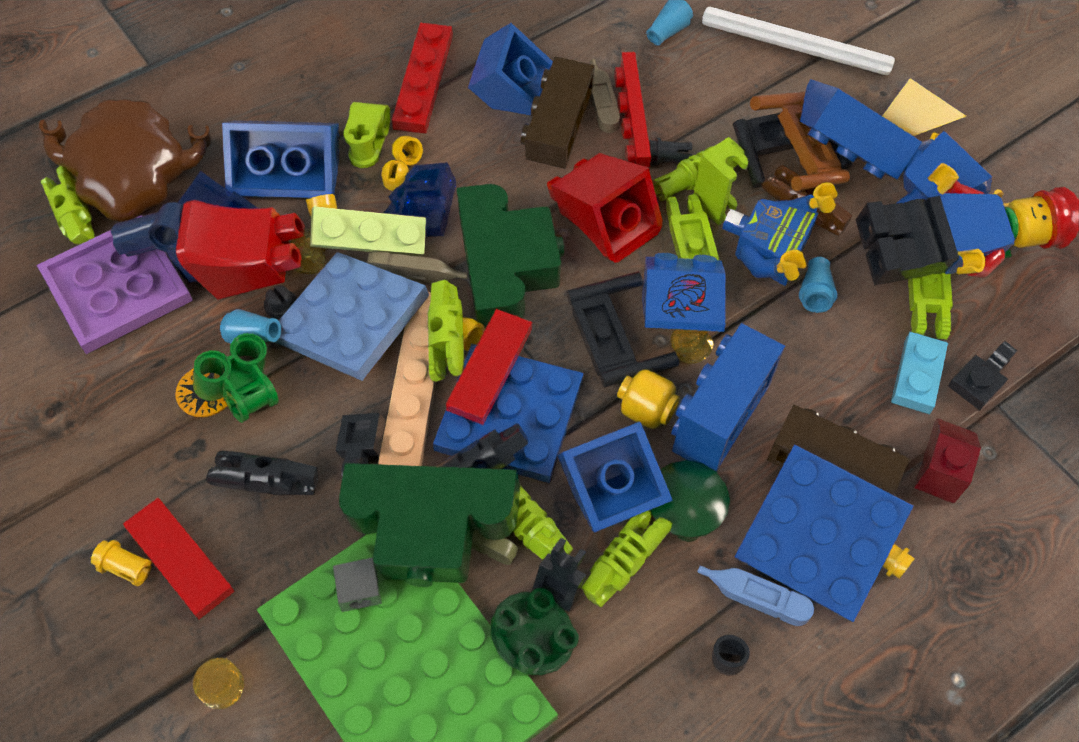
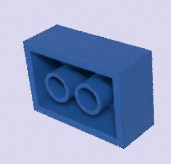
(725, 396)

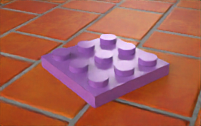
(110, 292)

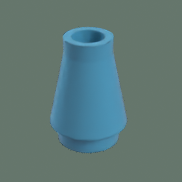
(671, 20)
(818, 286)
(243, 322)

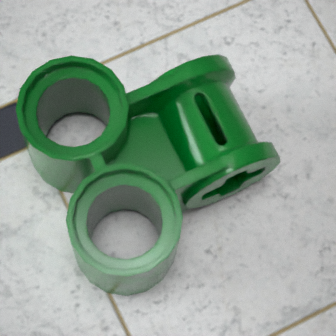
(240, 381)

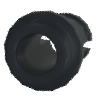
(668, 151)

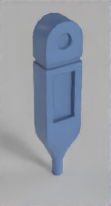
(762, 595)

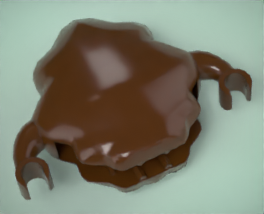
(123, 156)

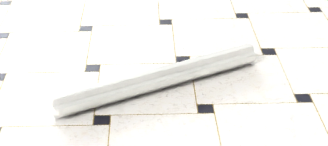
(798, 41)

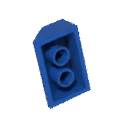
(856, 130)
(280, 158)

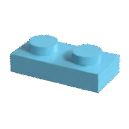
(919, 373)

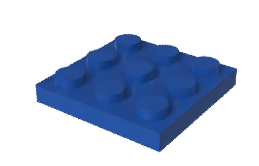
(535, 397)
(824, 532)

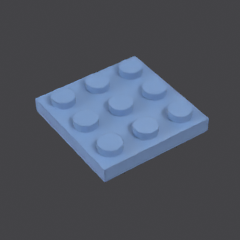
(350, 315)

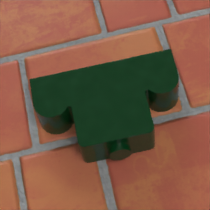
(506, 250)
(428, 516)

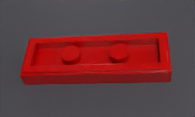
(489, 367)
(178, 558)

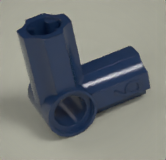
(152, 233)

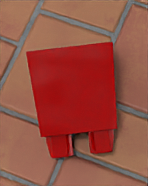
(609, 203)
(237, 247)

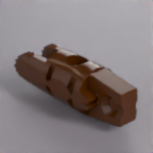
(780, 189)

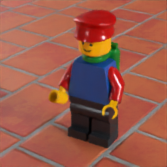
(961, 229)

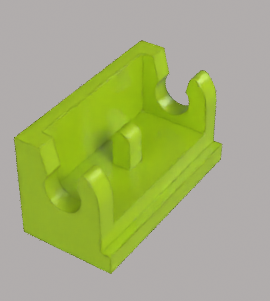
(716, 179)

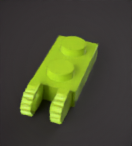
(690, 231)
(931, 295)

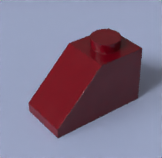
(948, 461)

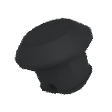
(278, 301)

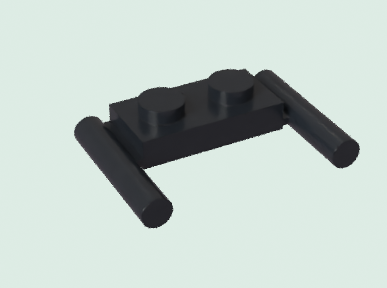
(766, 136)
(605, 335)

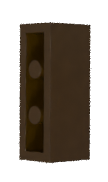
(558, 112)
(840, 446)

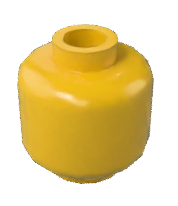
(648, 399)

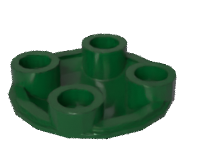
(698, 500)
(533, 632)

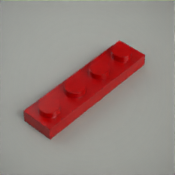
(422, 78)
(631, 104)

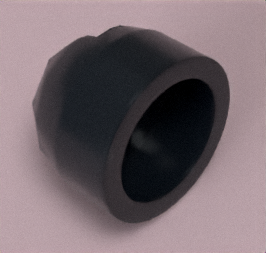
(730, 649)

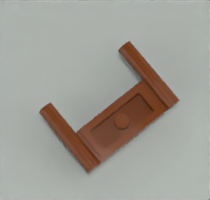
(816, 158)

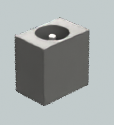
(357, 584)

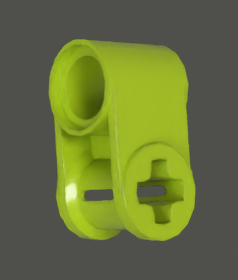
(366, 132)

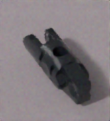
(493, 448)
(262, 474)

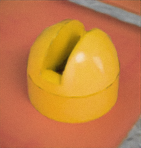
(411, 146)
(394, 166)
(326, 201)
(471, 332)

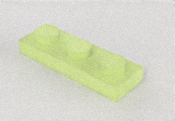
(367, 231)

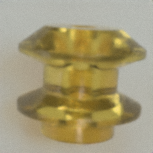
(691, 345)
(218, 683)

